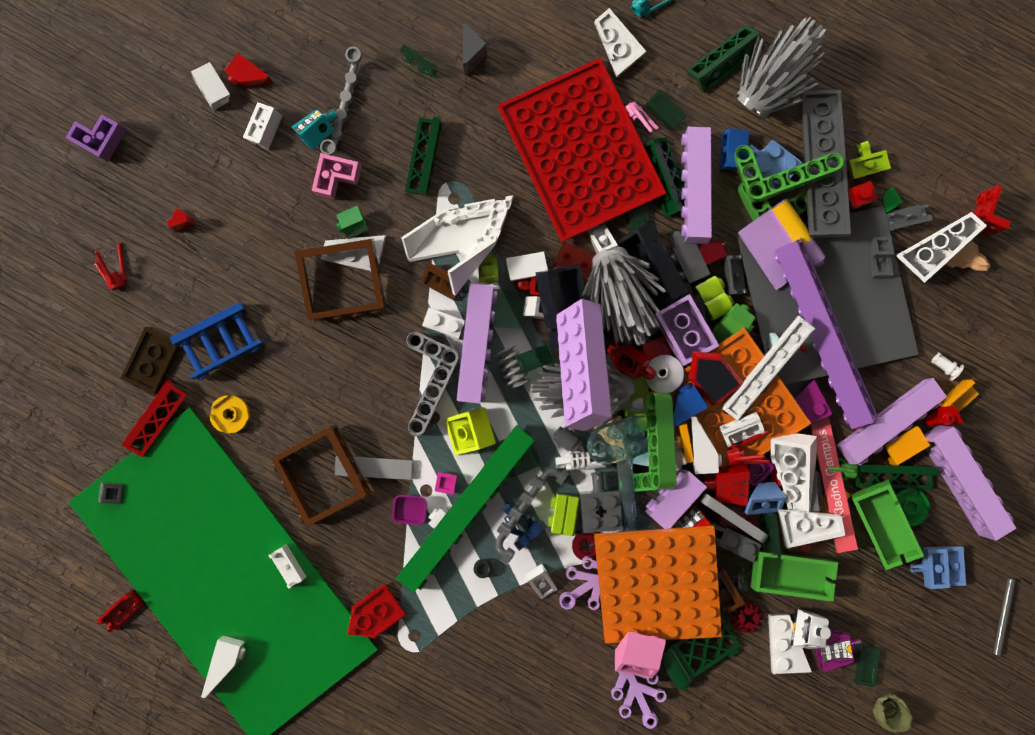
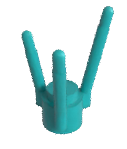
(641, 7)

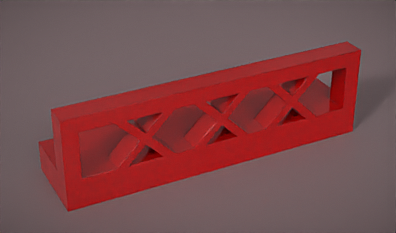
(151, 410)

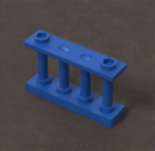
(218, 322)

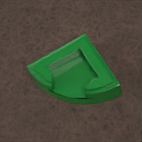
(891, 199)

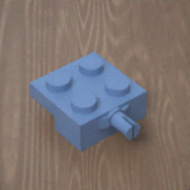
(773, 160)
(942, 567)

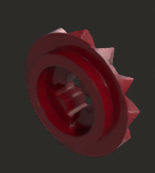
(579, 540)
(749, 608)

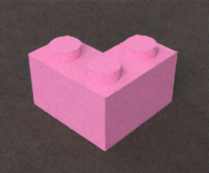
(331, 171)

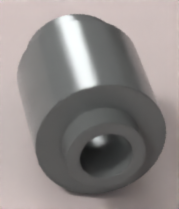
(567, 439)

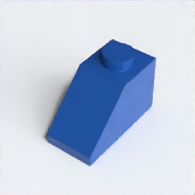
(687, 404)

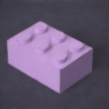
(685, 329)
(673, 503)

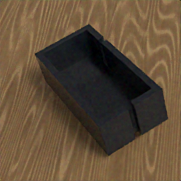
(645, 245)
(557, 291)

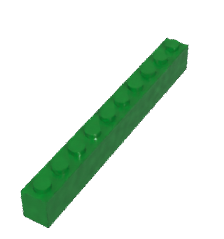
(465, 508)

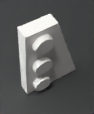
(618, 42)
(354, 258)
(809, 527)
(783, 655)

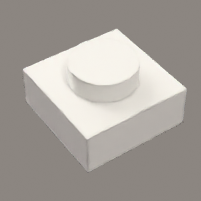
(436, 516)

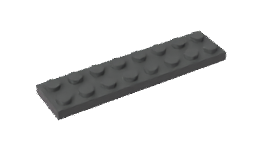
(822, 136)

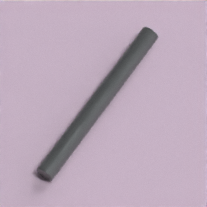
(1004, 616)

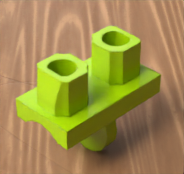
(488, 270)

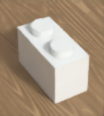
(444, 323)

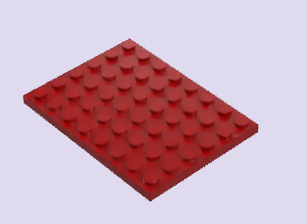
(581, 150)

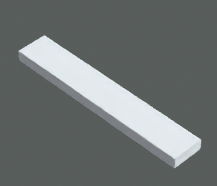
(768, 367)

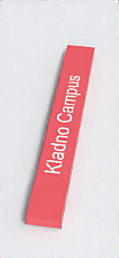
(833, 483)

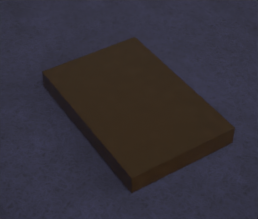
(150, 361)

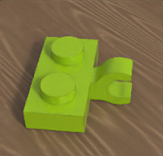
(868, 162)

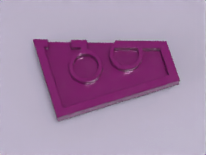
(813, 403)

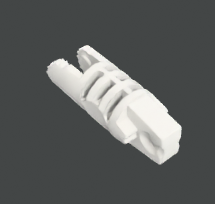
(577, 461)

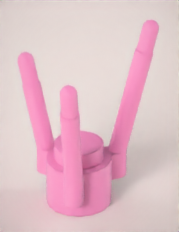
(636, 112)

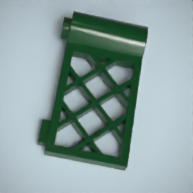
(679, 668)

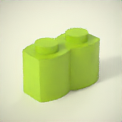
(714, 298)

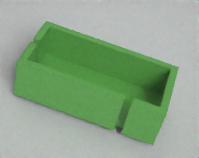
(887, 524)
(794, 575)

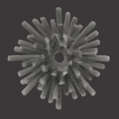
(765, 89)
(622, 293)
(619, 384)

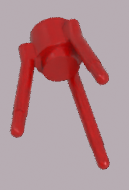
(113, 280)
(737, 456)

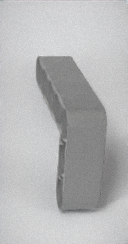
(434, 380)

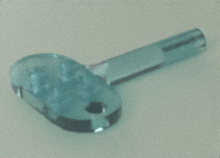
(621, 444)

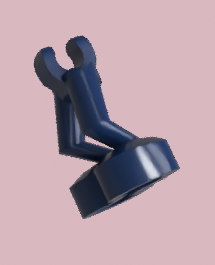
(534, 529)

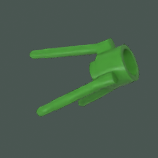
(846, 469)

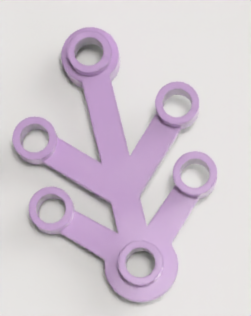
(592, 582)
(636, 690)

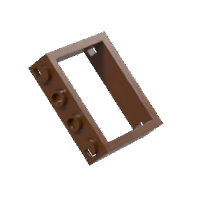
(354, 310)
(345, 458)

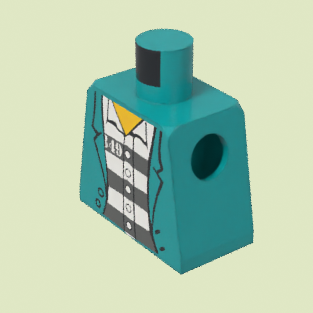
(315, 127)

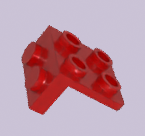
(984, 211)

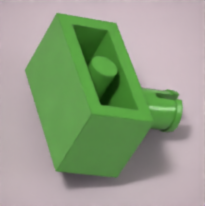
(734, 320)

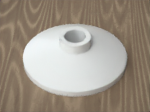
(673, 377)

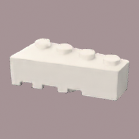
(936, 250)

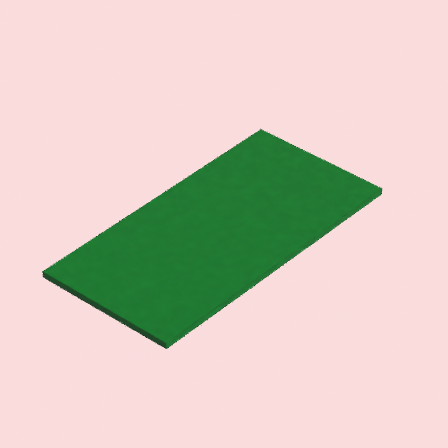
(198, 556)

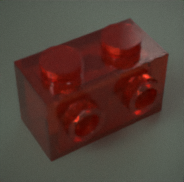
(570, 255)

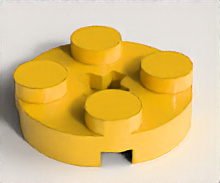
(219, 413)

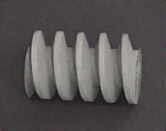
(512, 367)

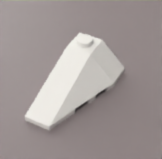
(795, 463)

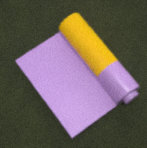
(773, 230)

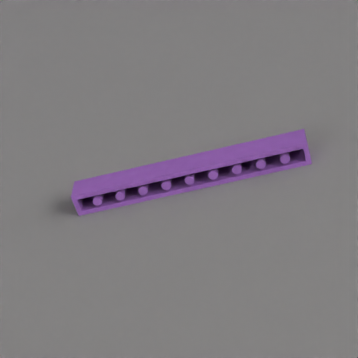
(827, 334)

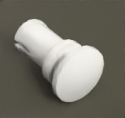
(949, 367)

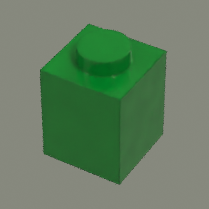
(351, 222)

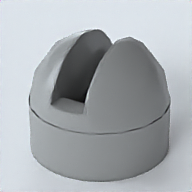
(637, 406)

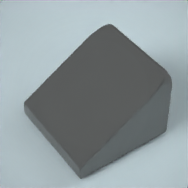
(110, 493)

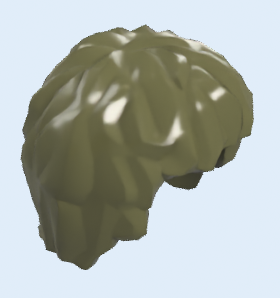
(892, 713)

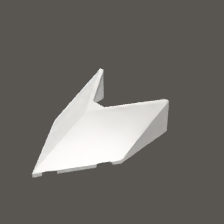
(464, 231)

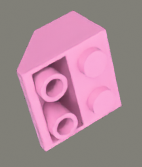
(639, 654)

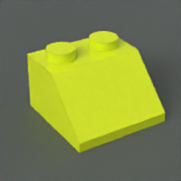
(470, 431)

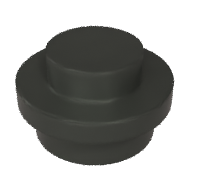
(483, 568)

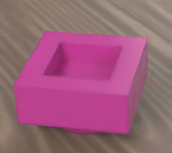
(445, 483)

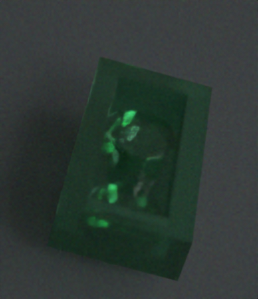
(411, 57)
(638, 217)

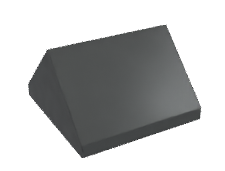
(473, 50)

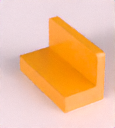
(960, 395)
(906, 446)

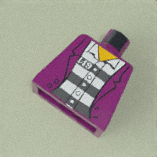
(837, 651)

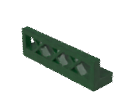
(728, 59)
(429, 156)
(671, 201)
(898, 469)

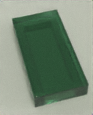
(665, 109)
(534, 358)
(867, 666)

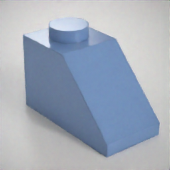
(765, 499)

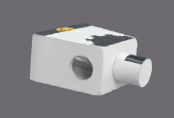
(809, 630)

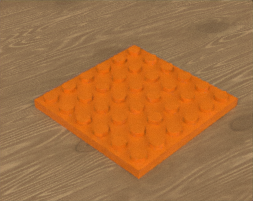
(774, 406)
(659, 583)

